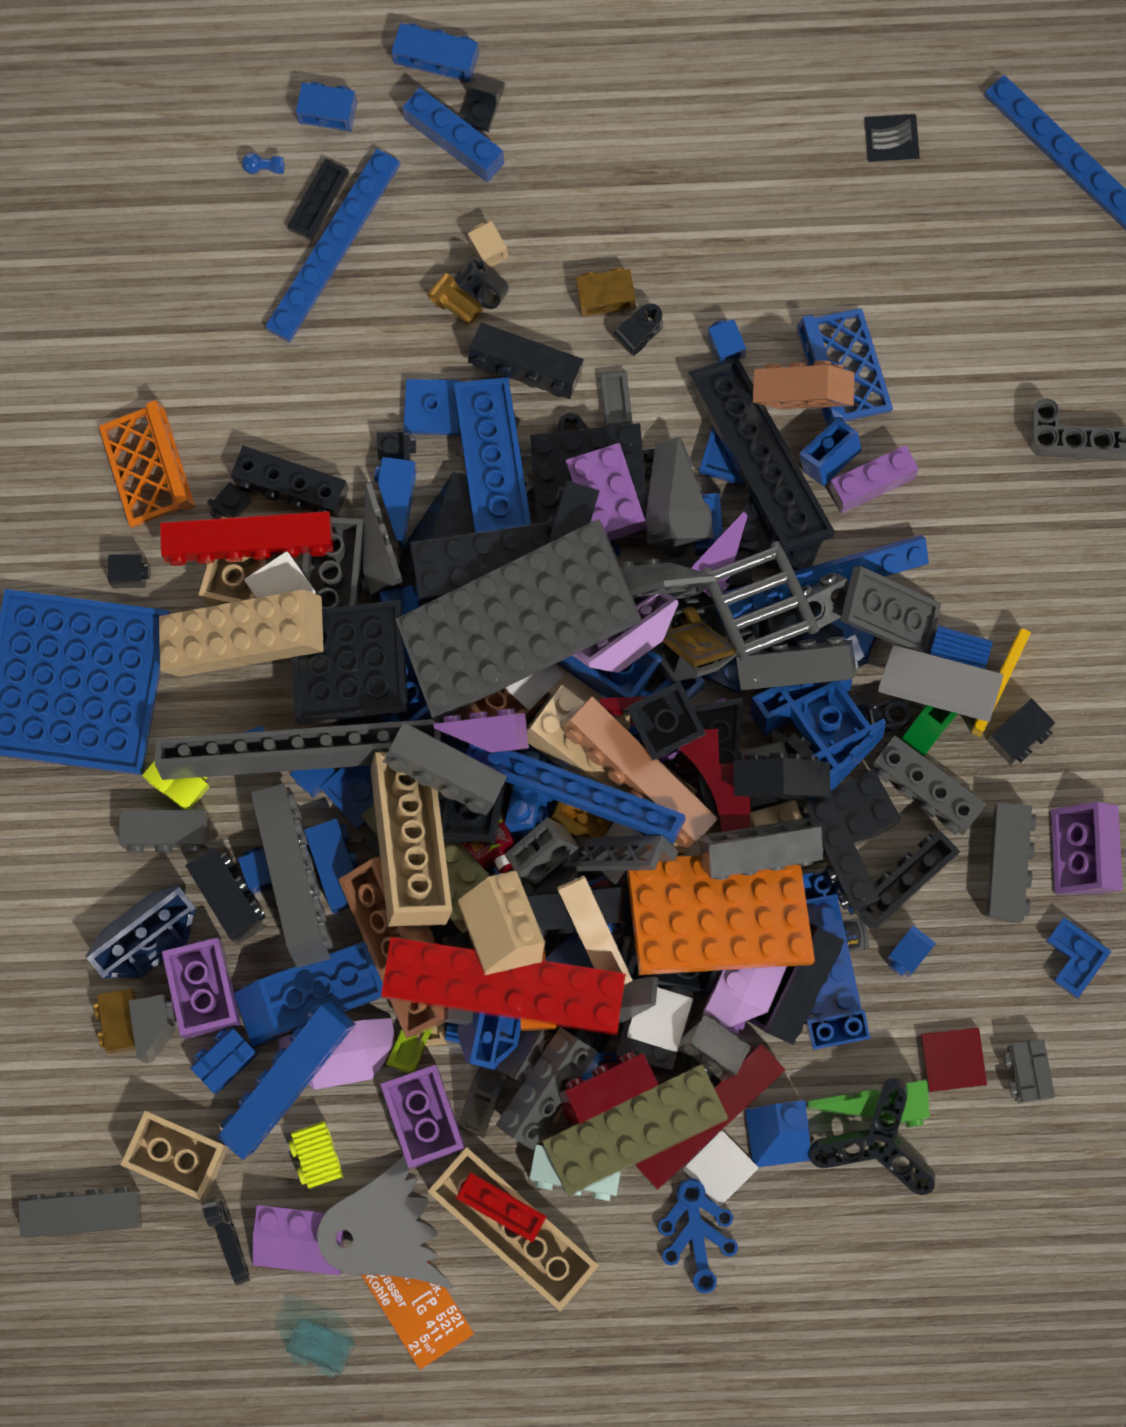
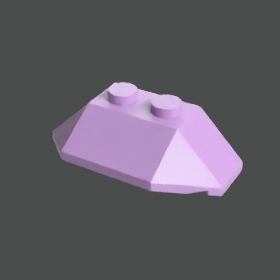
(632, 643)
(743, 994)
(357, 1056)

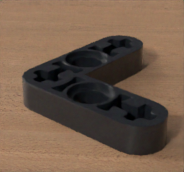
(219, 1217)

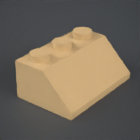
(502, 924)

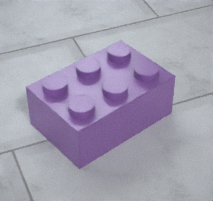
(617, 500)
(201, 988)
(423, 1117)

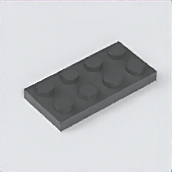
(890, 611)

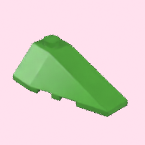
(864, 1104)

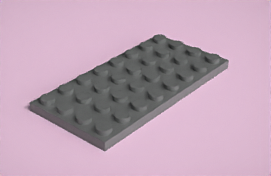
(518, 620)

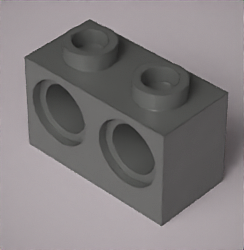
(824, 609)
(541, 850)

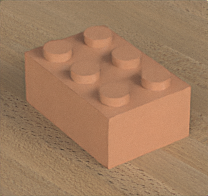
(803, 386)

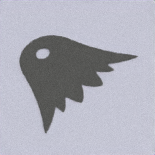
(382, 1230)

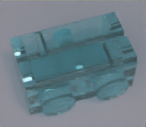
(321, 1347)

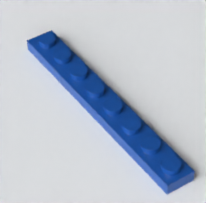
(1059, 147)
(333, 245)
(881, 560)
(582, 793)

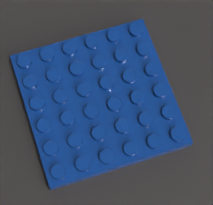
(77, 681)

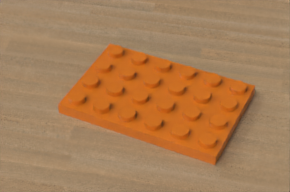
(710, 924)

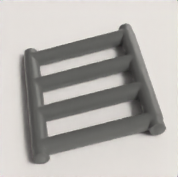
(785, 576)

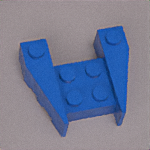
(825, 718)

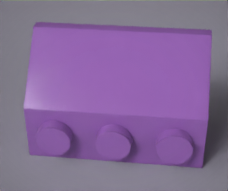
(1086, 849)
(289, 1240)

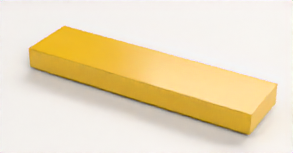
(1006, 669)

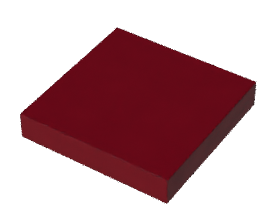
(953, 1060)

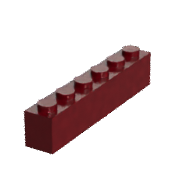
(735, 1094)

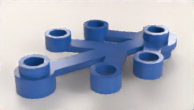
(697, 1230)

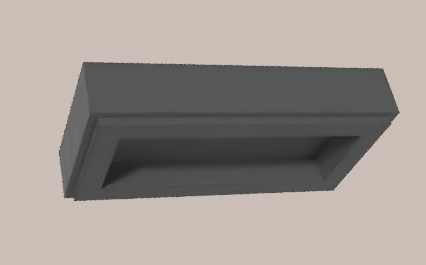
(616, 398)

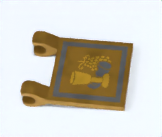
(697, 641)

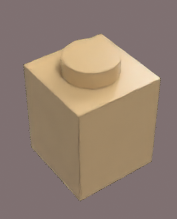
(487, 243)

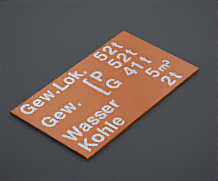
(421, 1315)

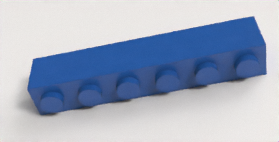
(285, 1080)

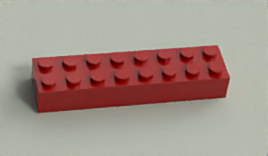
(532, 993)

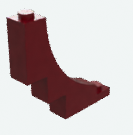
(704, 754)

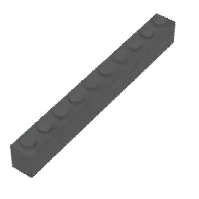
(279, 749)

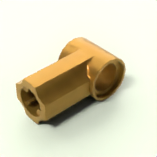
(449, 295)

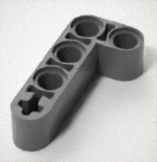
(1083, 434)

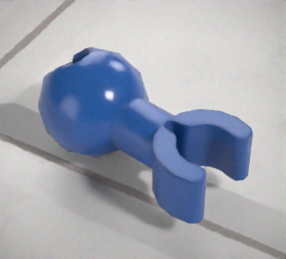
(253, 164)

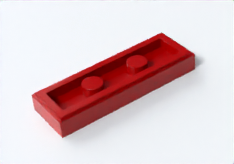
(501, 1207)

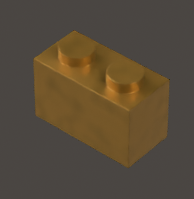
(606, 292)
(115, 1020)

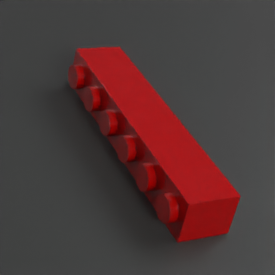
(246, 537)

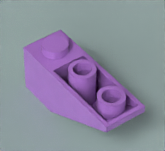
(493, 734)

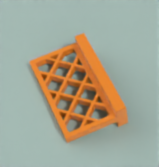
(169, 458)

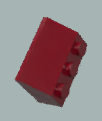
(607, 1088)

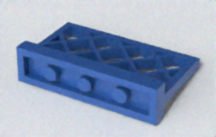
(815, 350)

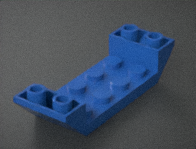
(285, 998)
(837, 1010)

